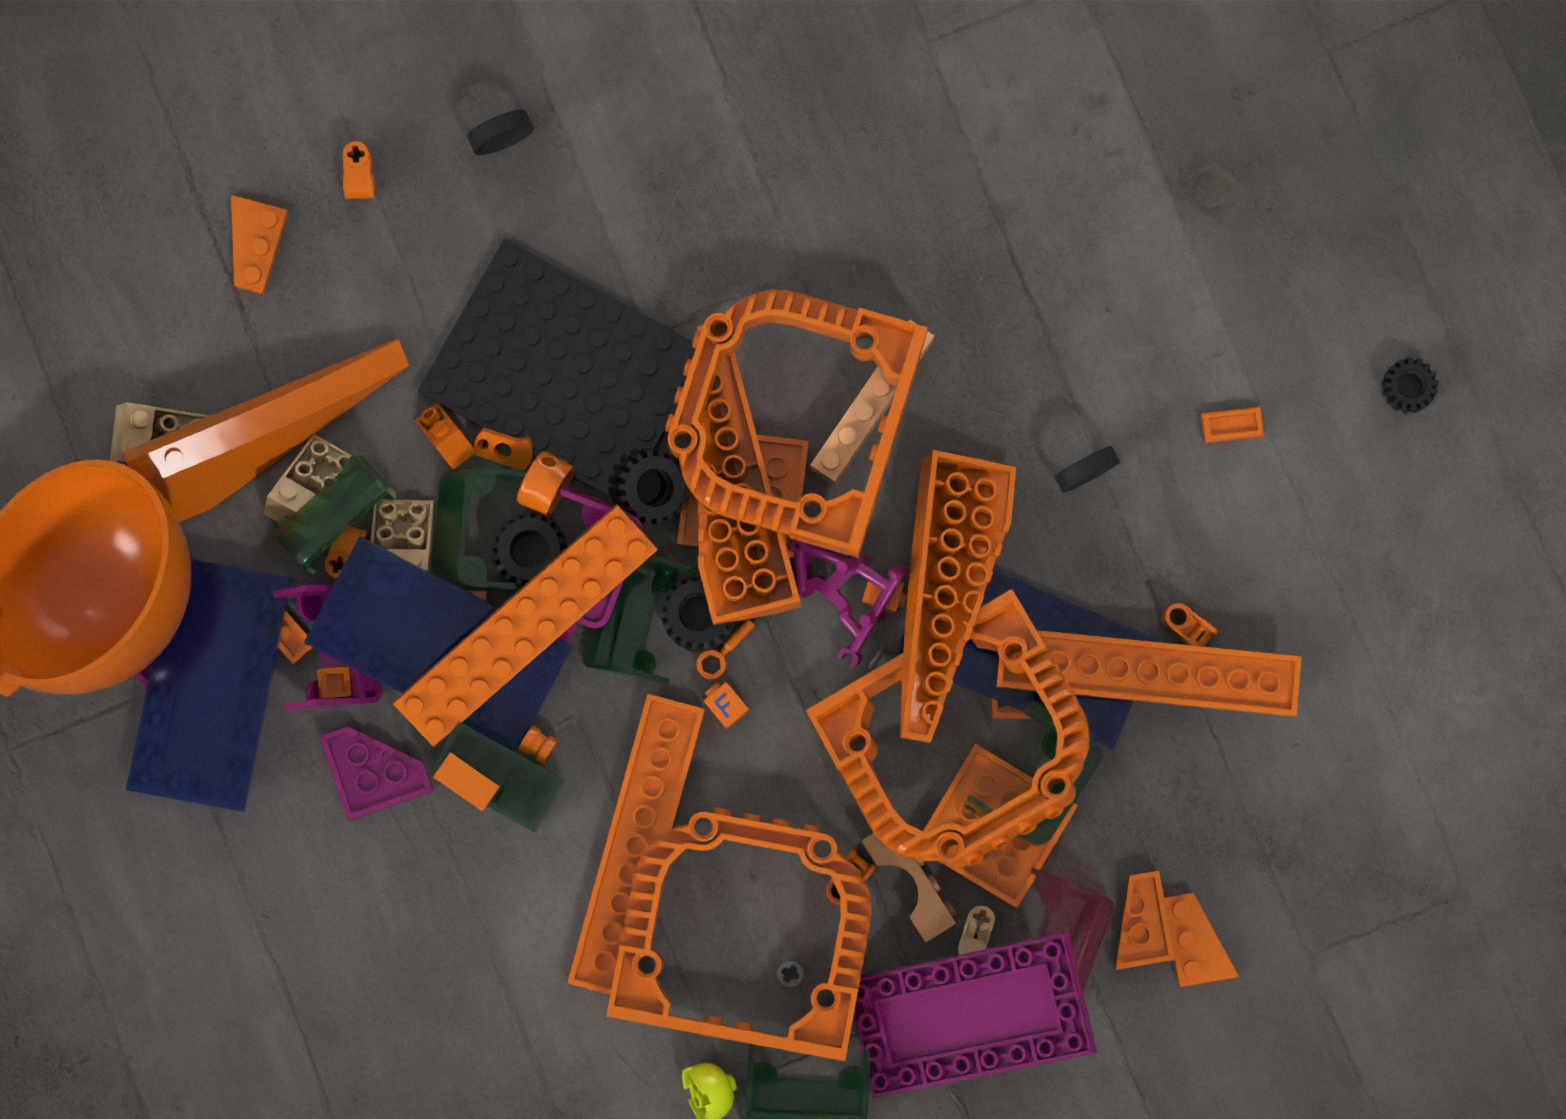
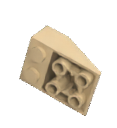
(141, 423)
(305, 477)
(405, 529)

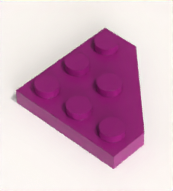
(372, 773)

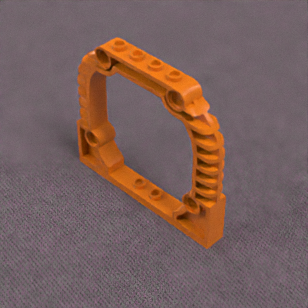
(842, 520)
(845, 720)
(639, 995)

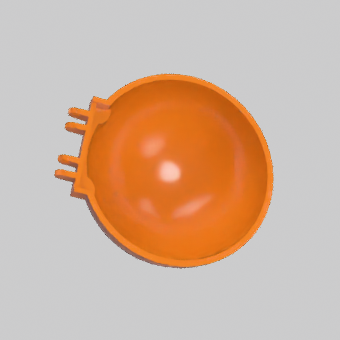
(88, 579)

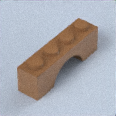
(930, 913)

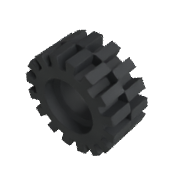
(1424, 375)

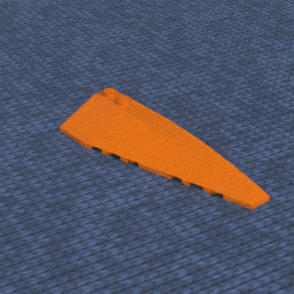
(227, 450)
(956, 540)
(740, 564)

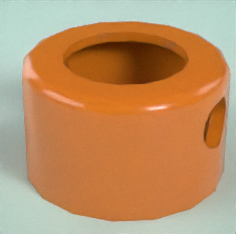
(541, 483)

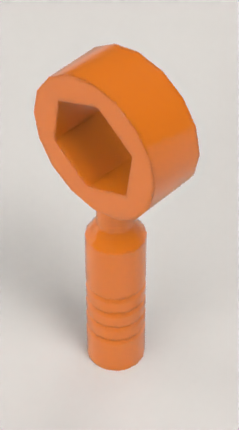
(729, 645)

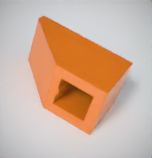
(445, 436)

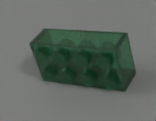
(524, 788)

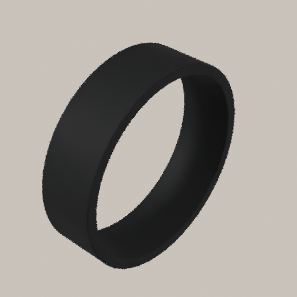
(500, 132)
(1087, 469)

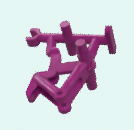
(845, 568)

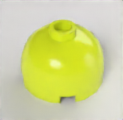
(710, 1090)

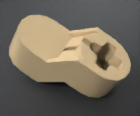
(979, 923)

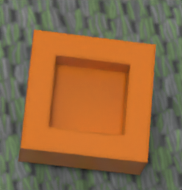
(334, 682)

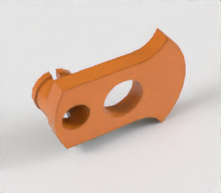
(521, 449)

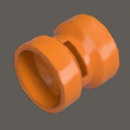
(538, 745)

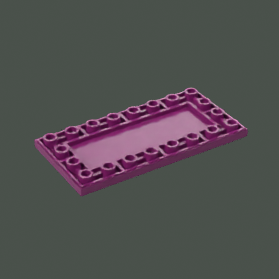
(973, 1015)

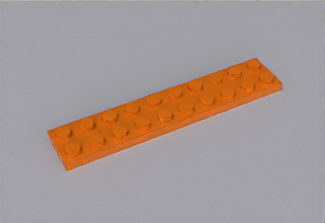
(525, 625)
(1169, 673)
(642, 814)

